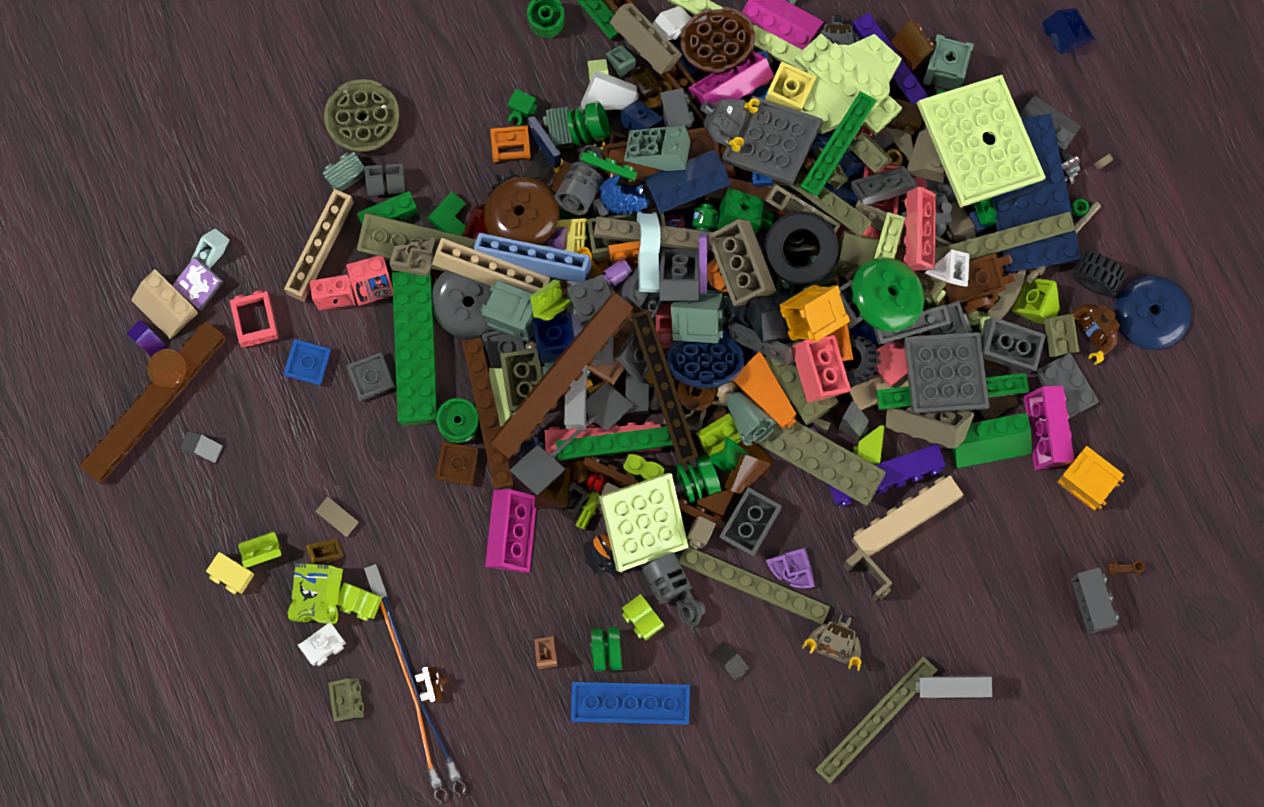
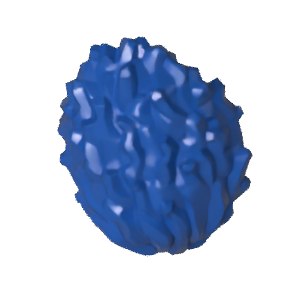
(622, 198)

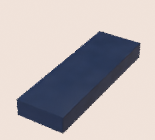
(544, 142)

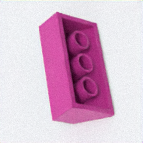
(783, 21)
(734, 83)
(1049, 427)
(511, 531)

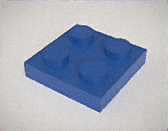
(307, 362)

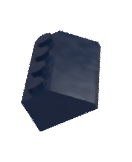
(677, 187)

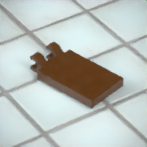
(984, 278)

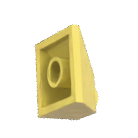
(790, 87)

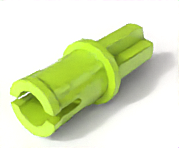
(588, 511)

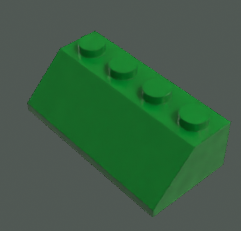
(994, 441)

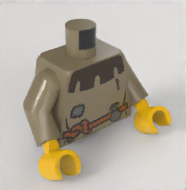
(836, 642)

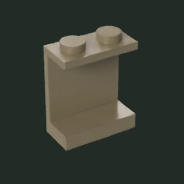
(872, 568)

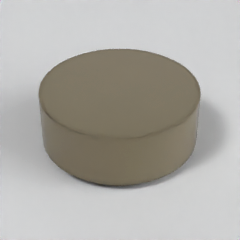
(1103, 162)

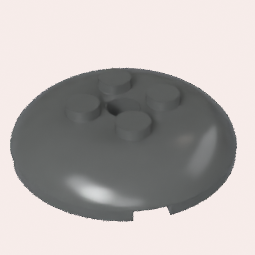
(450, 309)

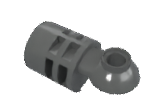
(580, 184)
(669, 583)

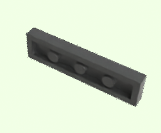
(928, 320)
(749, 338)

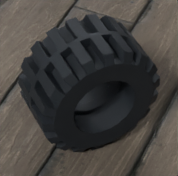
(1099, 274)
(868, 361)

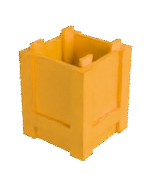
(814, 313)
(1090, 478)

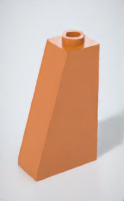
(763, 389)

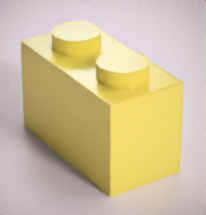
(230, 573)

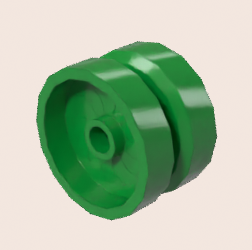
(458, 432)
(605, 649)

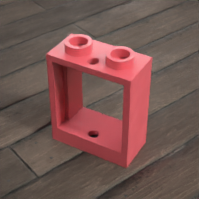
(329, 289)
(259, 336)

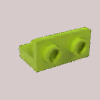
(549, 301)
(713, 436)
(259, 549)

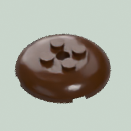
(708, 28)
(539, 213)

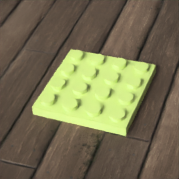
(643, 522)

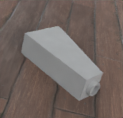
(954, 686)

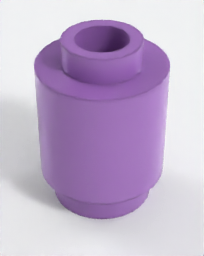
(617, 273)

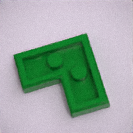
(444, 215)

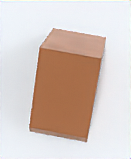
(545, 652)

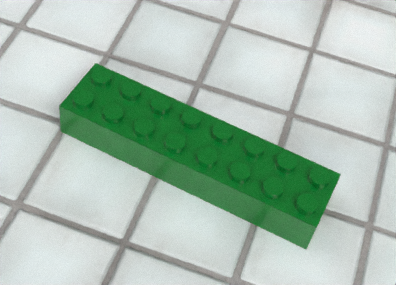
(414, 349)

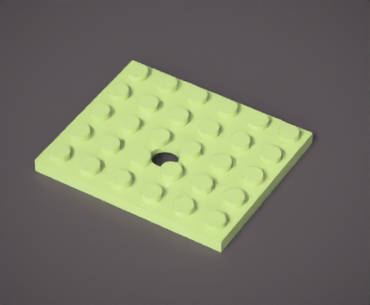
(957, 127)

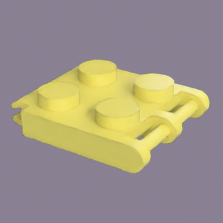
(574, 233)

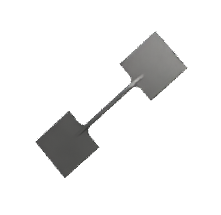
(541, 468)

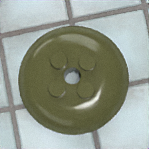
(358, 99)

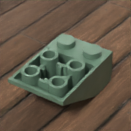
(659, 148)

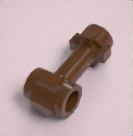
(1136, 568)

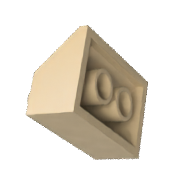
(163, 304)

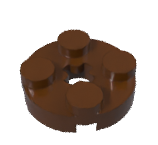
(986, 301)
(692, 402)

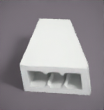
(610, 91)

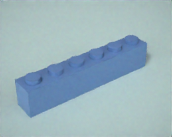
(536, 258)

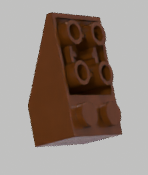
(913, 47)

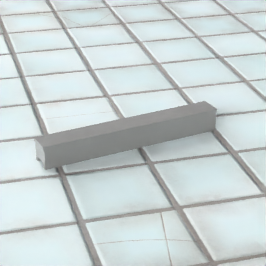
(576, 397)

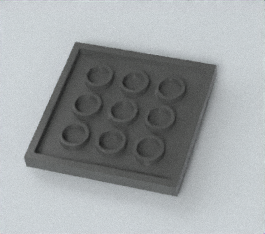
(774, 141)
(946, 373)

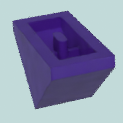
(145, 338)

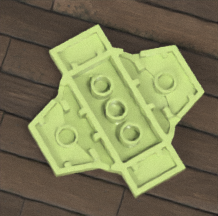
(843, 73)

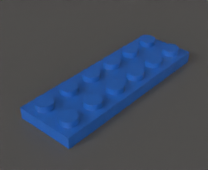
(630, 703)

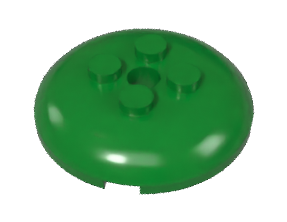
(875, 302)

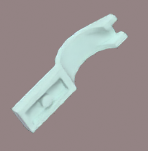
(649, 252)

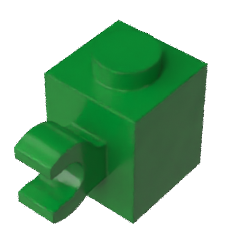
(521, 106)

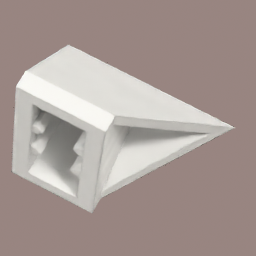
(952, 268)

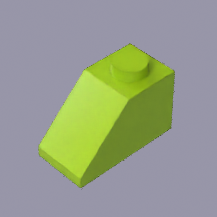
(871, 446)

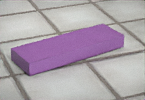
(703, 281)

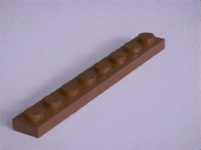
(486, 411)
(611, 473)

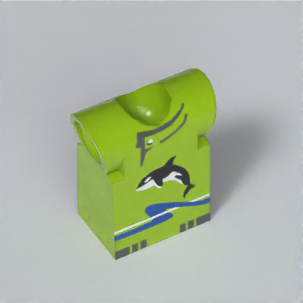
(315, 593)

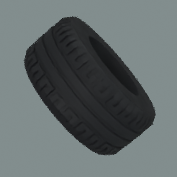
(801, 274)

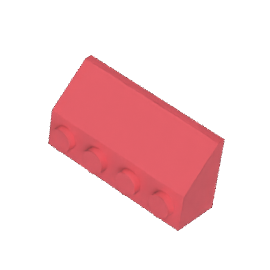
(920, 229)

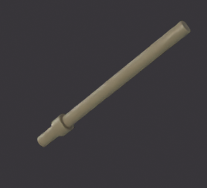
(1079, 224)

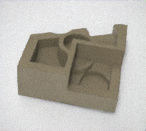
(414, 258)

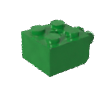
(743, 206)

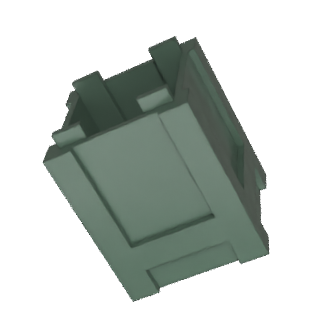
(947, 73)
(509, 311)
(699, 319)

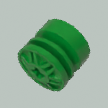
(588, 124)
(698, 478)

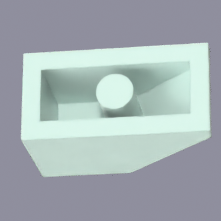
(211, 247)

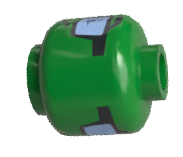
(705, 218)

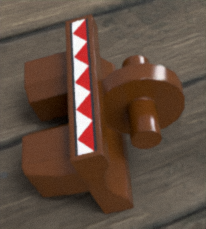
(434, 684)

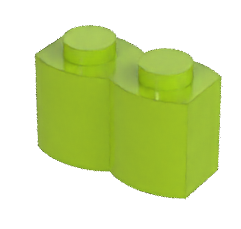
(641, 469)
(359, 601)
(642, 617)

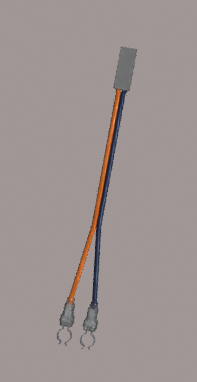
(378, 588)

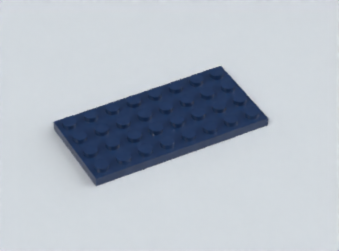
(1037, 203)

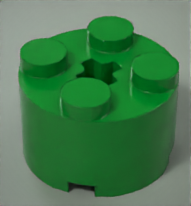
(548, 26)

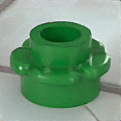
(1079, 203)

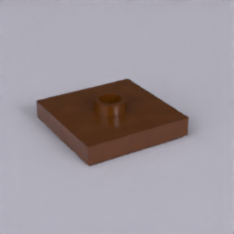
(457, 463)

